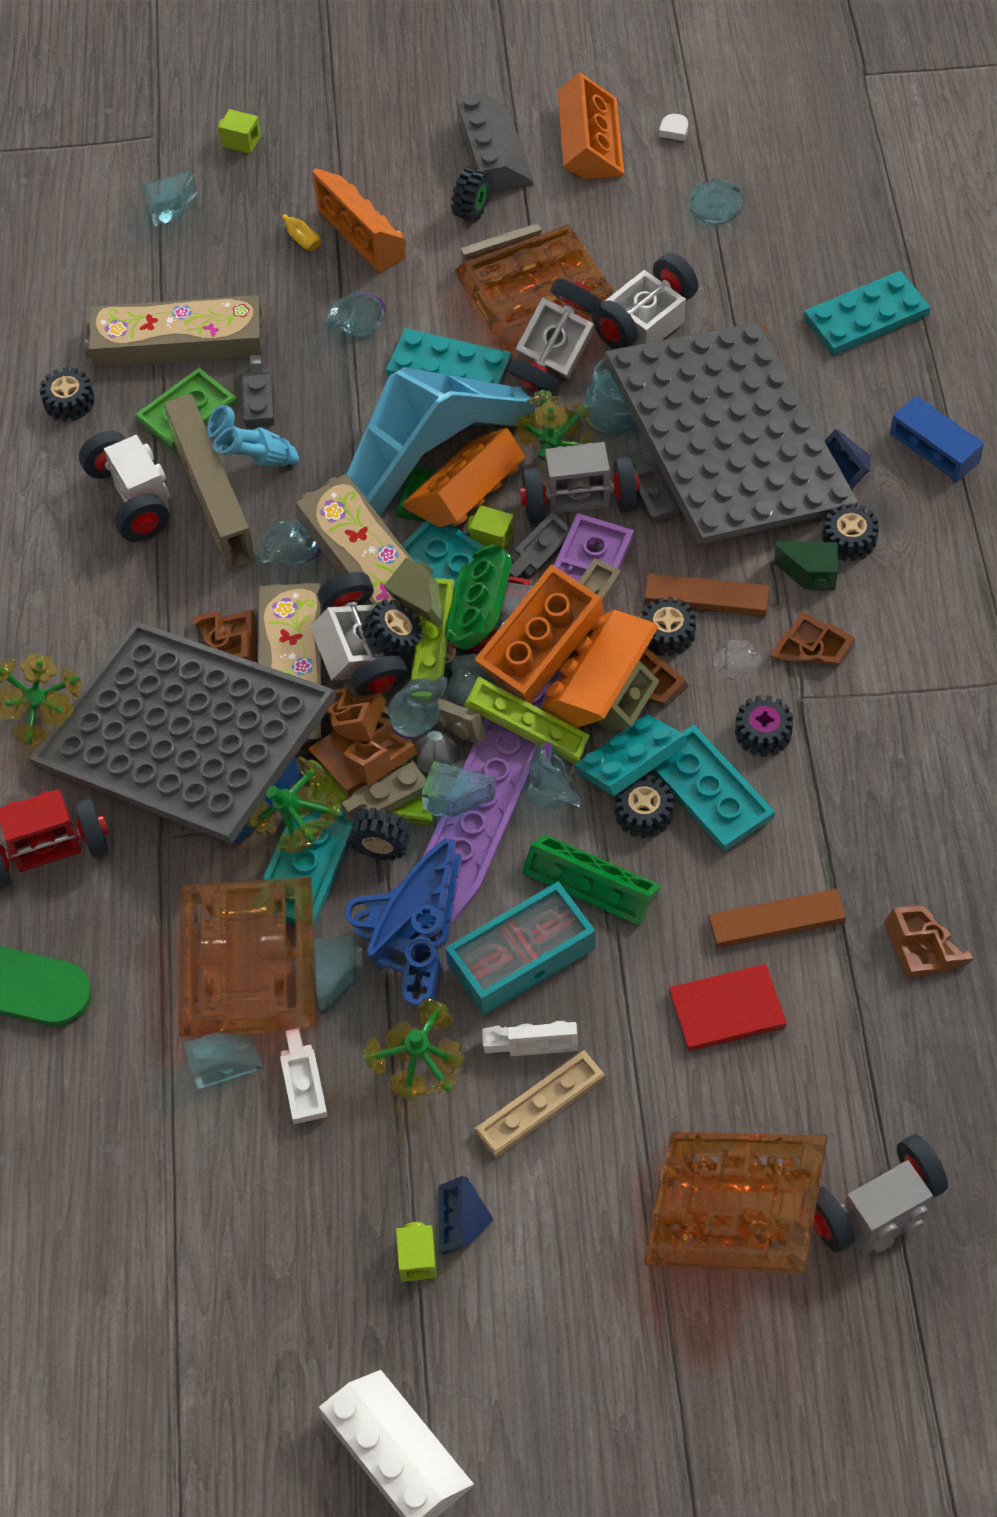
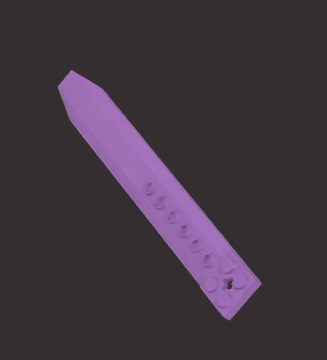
(506, 753)

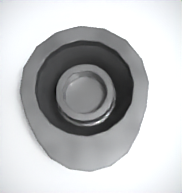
(437, 747)

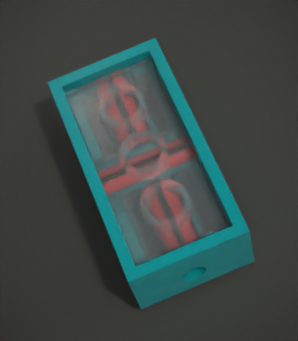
(520, 948)

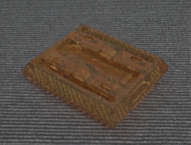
(523, 275)
(245, 956)
(737, 1203)

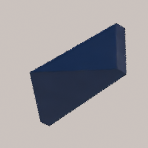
(849, 457)
(460, 1215)

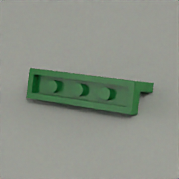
(590, 878)

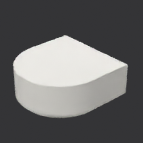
(674, 127)

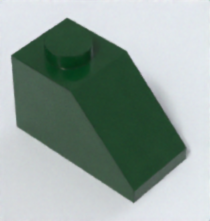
(809, 563)

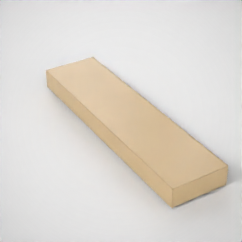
(539, 1104)

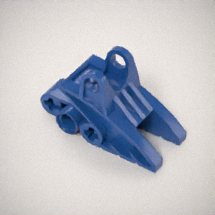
(412, 909)

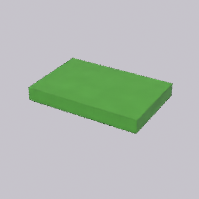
(206, 394)

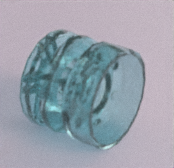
(607, 404)

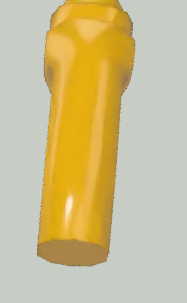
(302, 233)

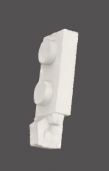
(531, 1039)
(302, 1080)

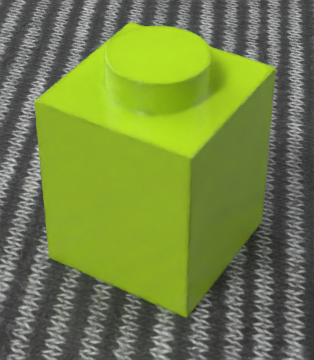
(239, 131)
(491, 527)
(416, 1252)

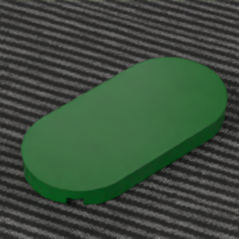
(478, 597)
(42, 988)

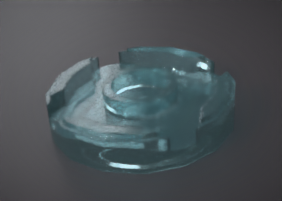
(715, 201)

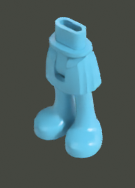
(260, 444)

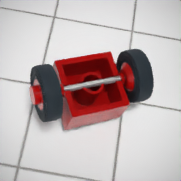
(43, 832)

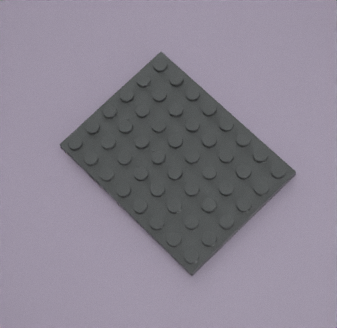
(729, 432)
(184, 730)

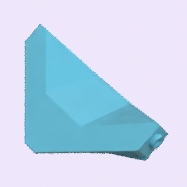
(418, 414)

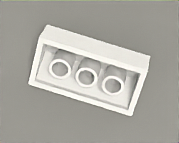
(395, 1447)

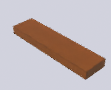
(709, 594)
(777, 918)

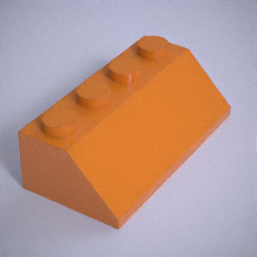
(590, 129)
(358, 221)
(466, 479)
(540, 634)
(598, 668)

